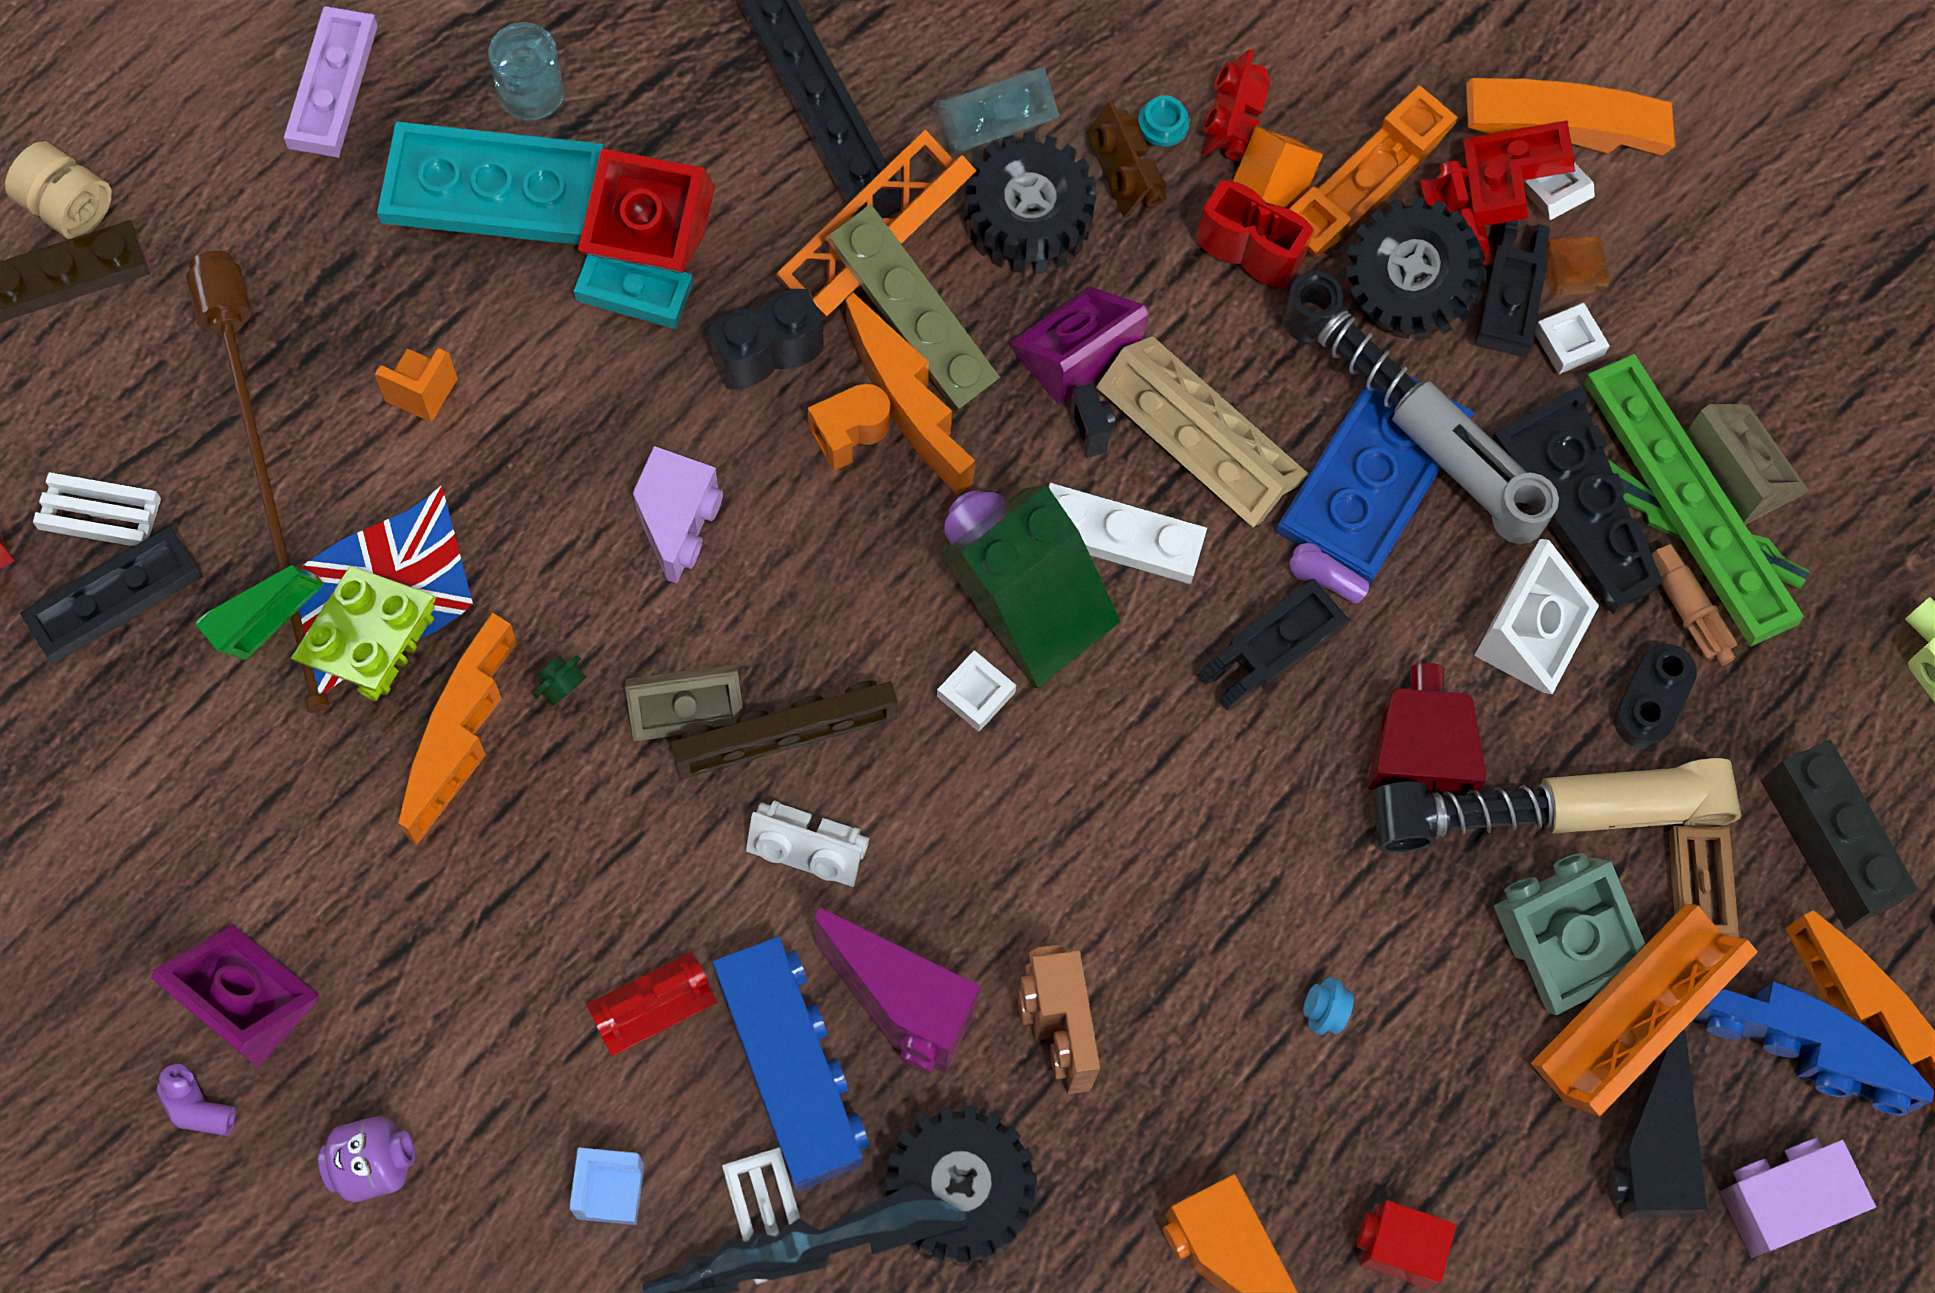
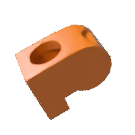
(849, 419)

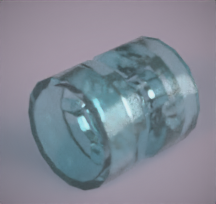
(526, 71)

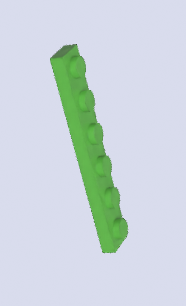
(1693, 501)

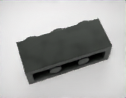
(1838, 834)

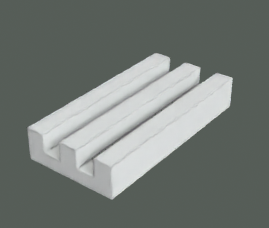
(100, 490)
(753, 1165)

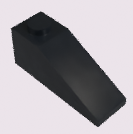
(1659, 1153)

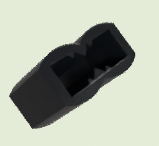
(775, 336)

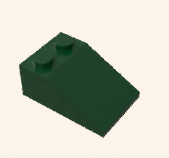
(1034, 582)

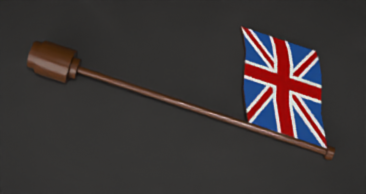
(408, 548)

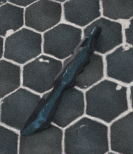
(801, 1248)

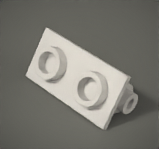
(782, 837)

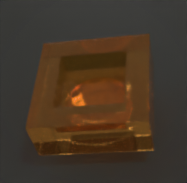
(1577, 265)

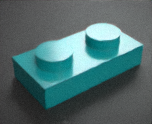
(634, 290)

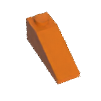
(1226, 1241)

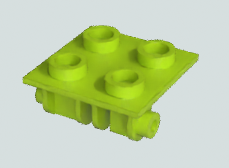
(366, 630)

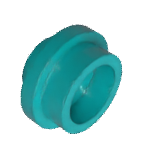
(1164, 121)

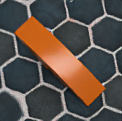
(1595, 115)
(914, 408)
(449, 744)
(1864, 992)

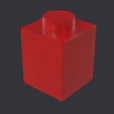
(1405, 1244)

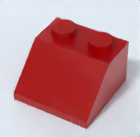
(646, 211)

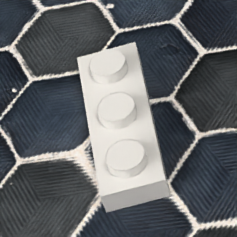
(1133, 534)

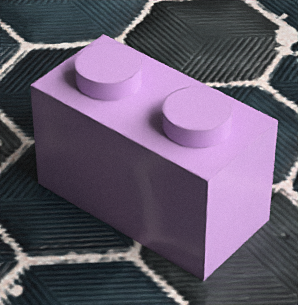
(1797, 1197)

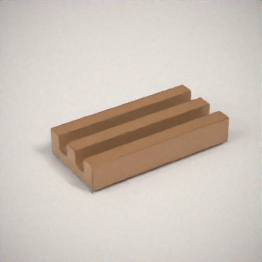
(1724, 872)

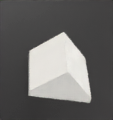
(1539, 621)

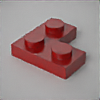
(1505, 159)

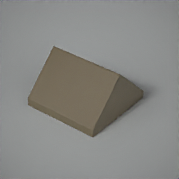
(1744, 460)

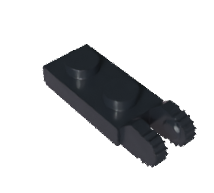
(1513, 292)
(1277, 642)

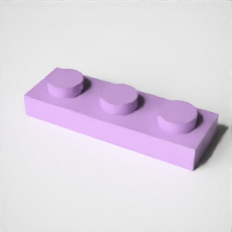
(330, 82)

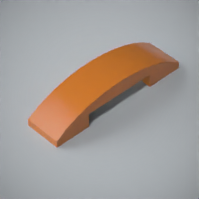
(1375, 169)

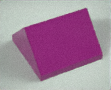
(1079, 340)
(238, 992)

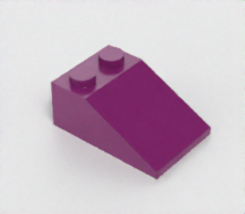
(908, 998)

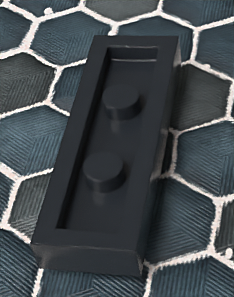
(111, 595)

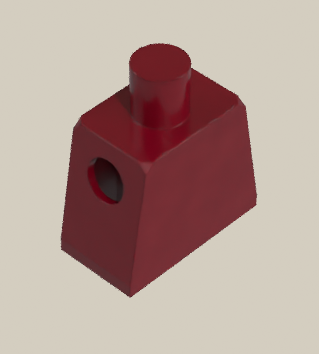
(1429, 737)

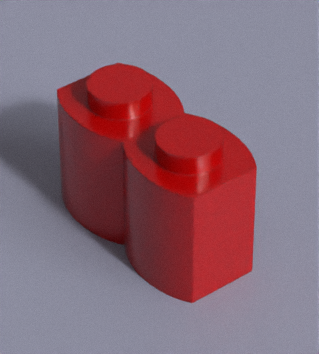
(1259, 236)

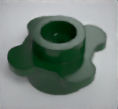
(559, 679)

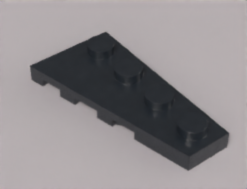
(1591, 506)

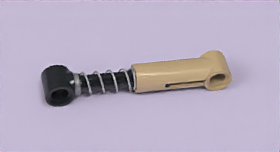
(1691, 795)

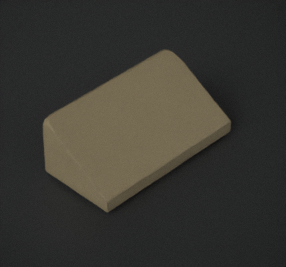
(683, 700)

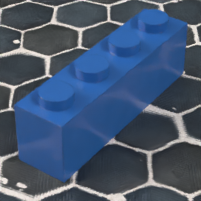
(789, 1064)

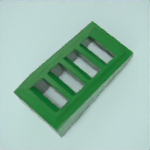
(257, 613)

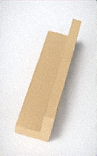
(1200, 429)

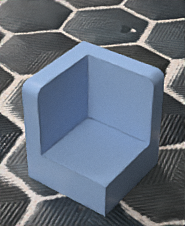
(607, 1186)

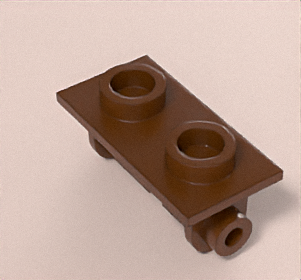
(1117, 145)

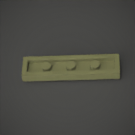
(912, 306)

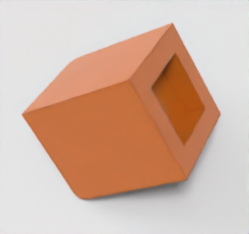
(1277, 167)
(418, 382)

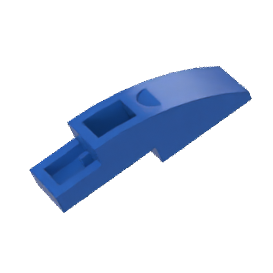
(1833, 1047)

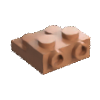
(1058, 1007)

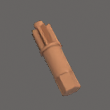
(1694, 607)

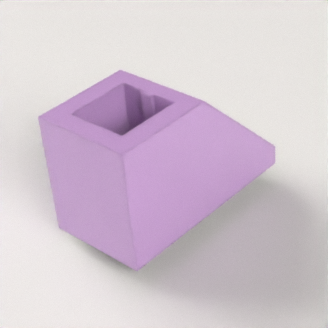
(672, 507)

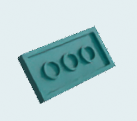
(488, 183)

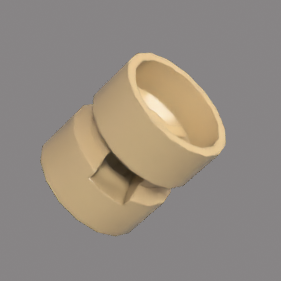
(58, 190)

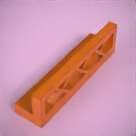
(902, 226)
(1641, 1011)

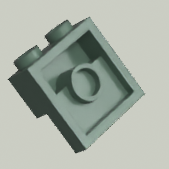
(1571, 929)

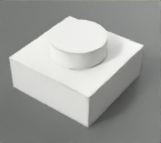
(1559, 192)
(1571, 338)
(976, 691)

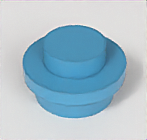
(1328, 1006)

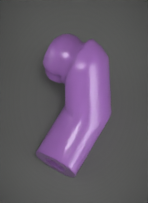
(1310, 563)
(187, 1106)

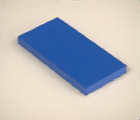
(1362, 488)

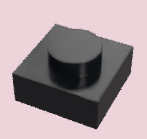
(1091, 419)

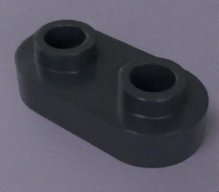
(1657, 692)

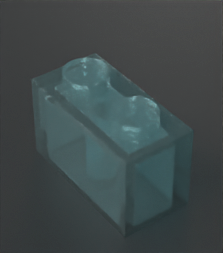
(997, 109)

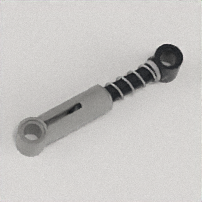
(1424, 413)

